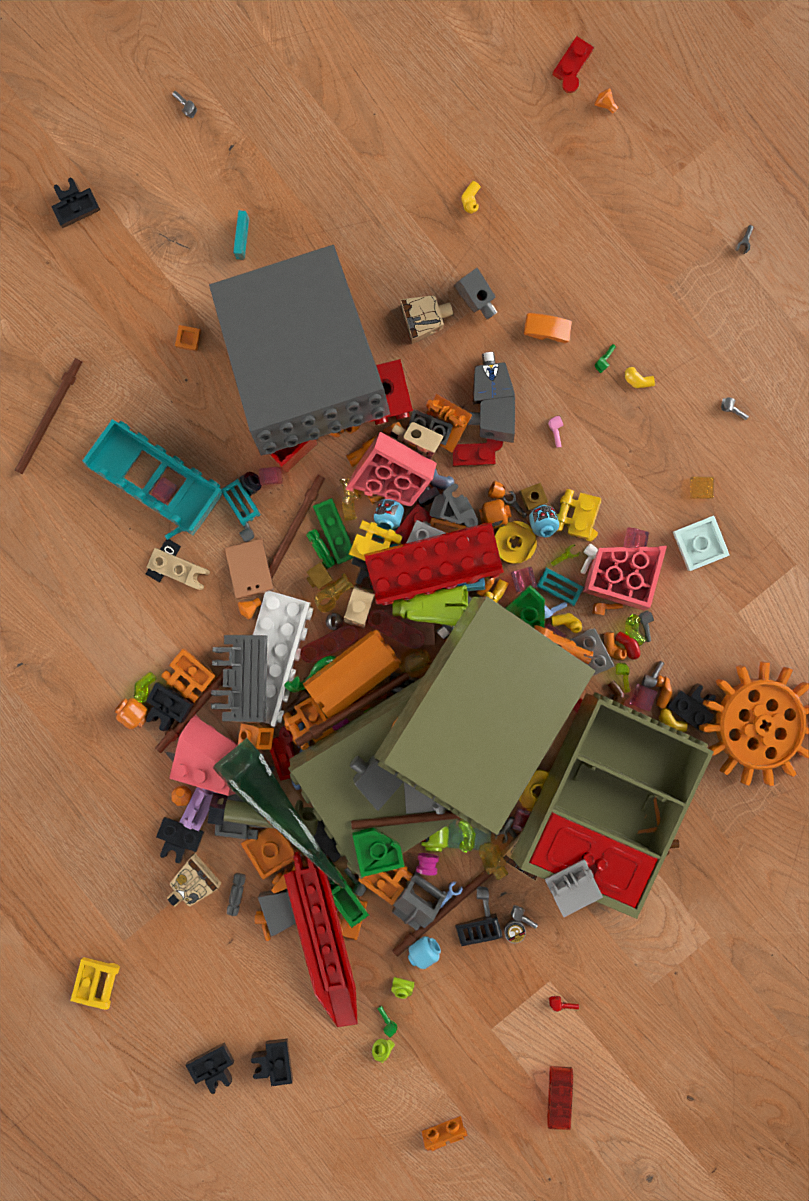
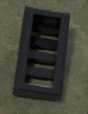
(489, 936)

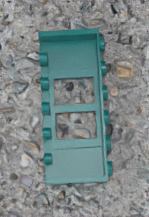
(119, 449)

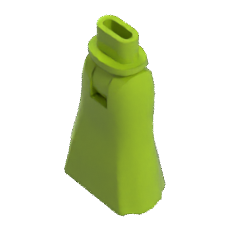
(441, 607)

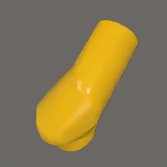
(468, 198)
(637, 380)
(498, 591)
(668, 719)

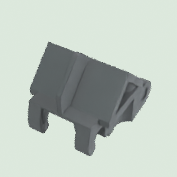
(453, 509)
(414, 909)

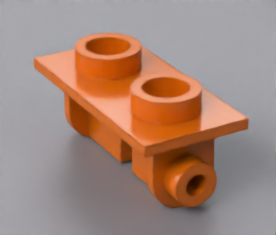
(448, 1131)

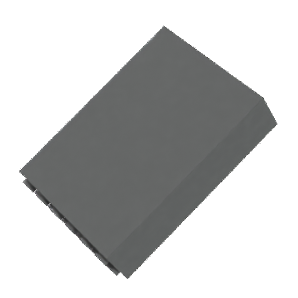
(298, 350)

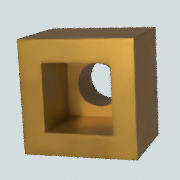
(528, 502)
(318, 576)

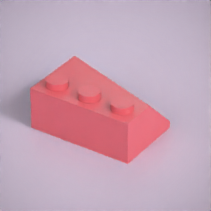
(392, 471)
(625, 575)
(197, 753)

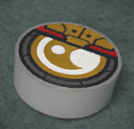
(514, 931)

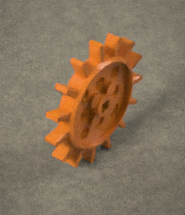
(759, 723)

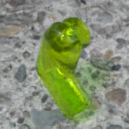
(632, 628)
(141, 687)
(469, 836)

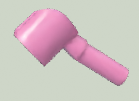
(554, 424)

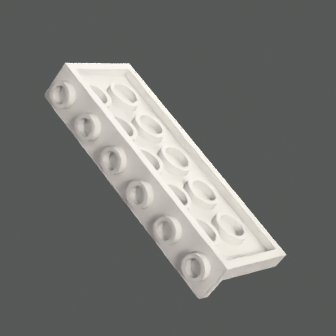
(283, 622)

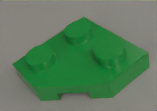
(528, 607)
(376, 852)

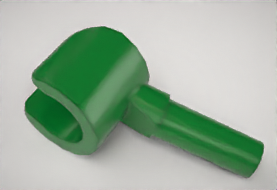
(602, 364)
(391, 1027)

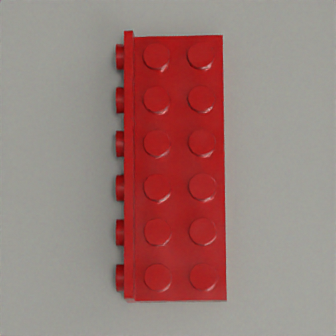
(434, 563)

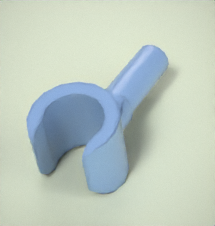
(549, 612)
(450, 893)

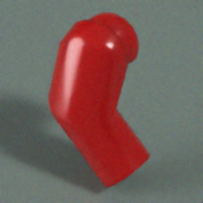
(630, 645)

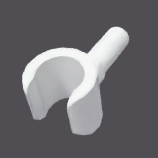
(591, 552)

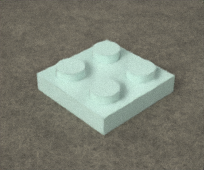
(701, 543)

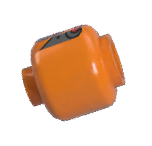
(496, 513)

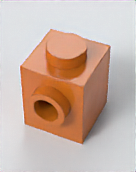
(257, 734)

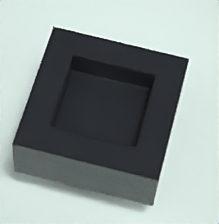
(428, 496)

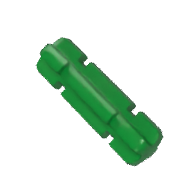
(320, 548)

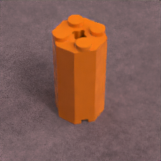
(352, 674)

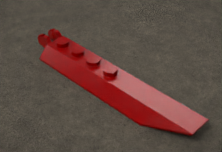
(322, 941)

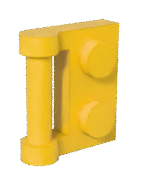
(87, 983)

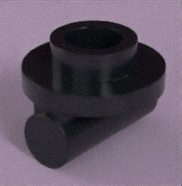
(251, 482)

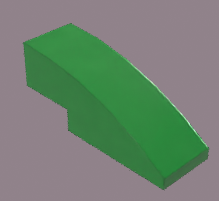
(347, 901)

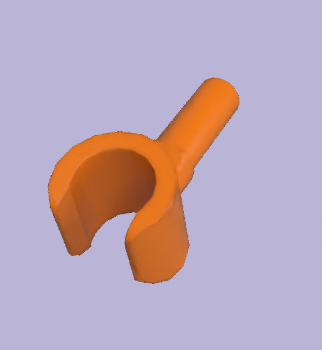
(599, 608)
(260, 919)

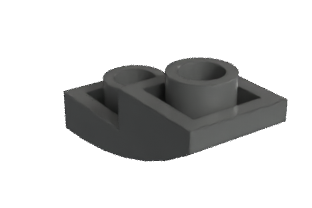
(432, 423)

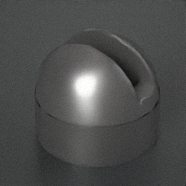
(339, 621)

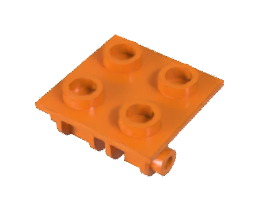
(451, 413)

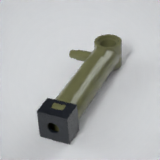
(234, 811)

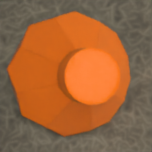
(606, 101)
(248, 608)
(181, 795)

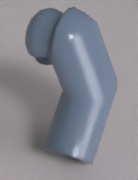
(441, 482)

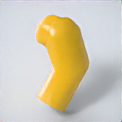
(568, 620)

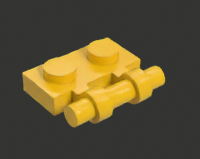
(584, 515)
(365, 545)

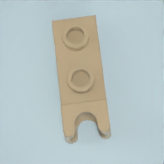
(176, 568)

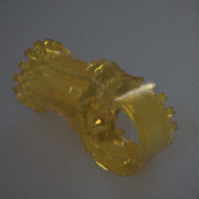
(348, 500)
(333, 592)

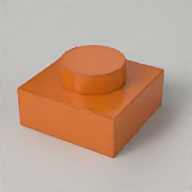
(188, 338)

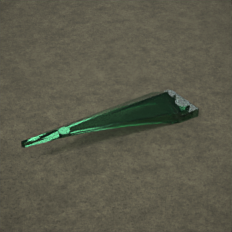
(255, 783)

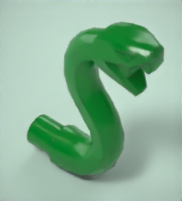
(295, 685)

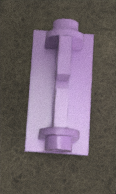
(197, 809)

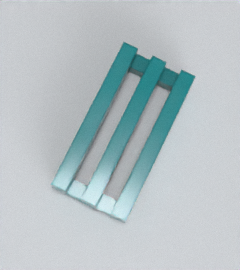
(241, 235)
(249, 516)
(544, 578)

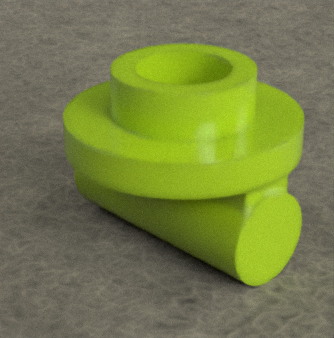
(402, 988)
(382, 1049)

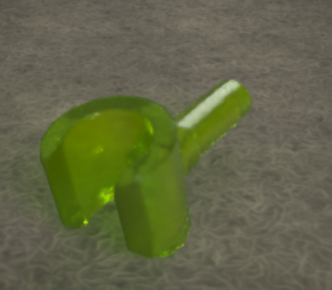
(564, 556)
(623, 669)

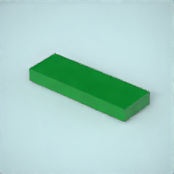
(334, 530)

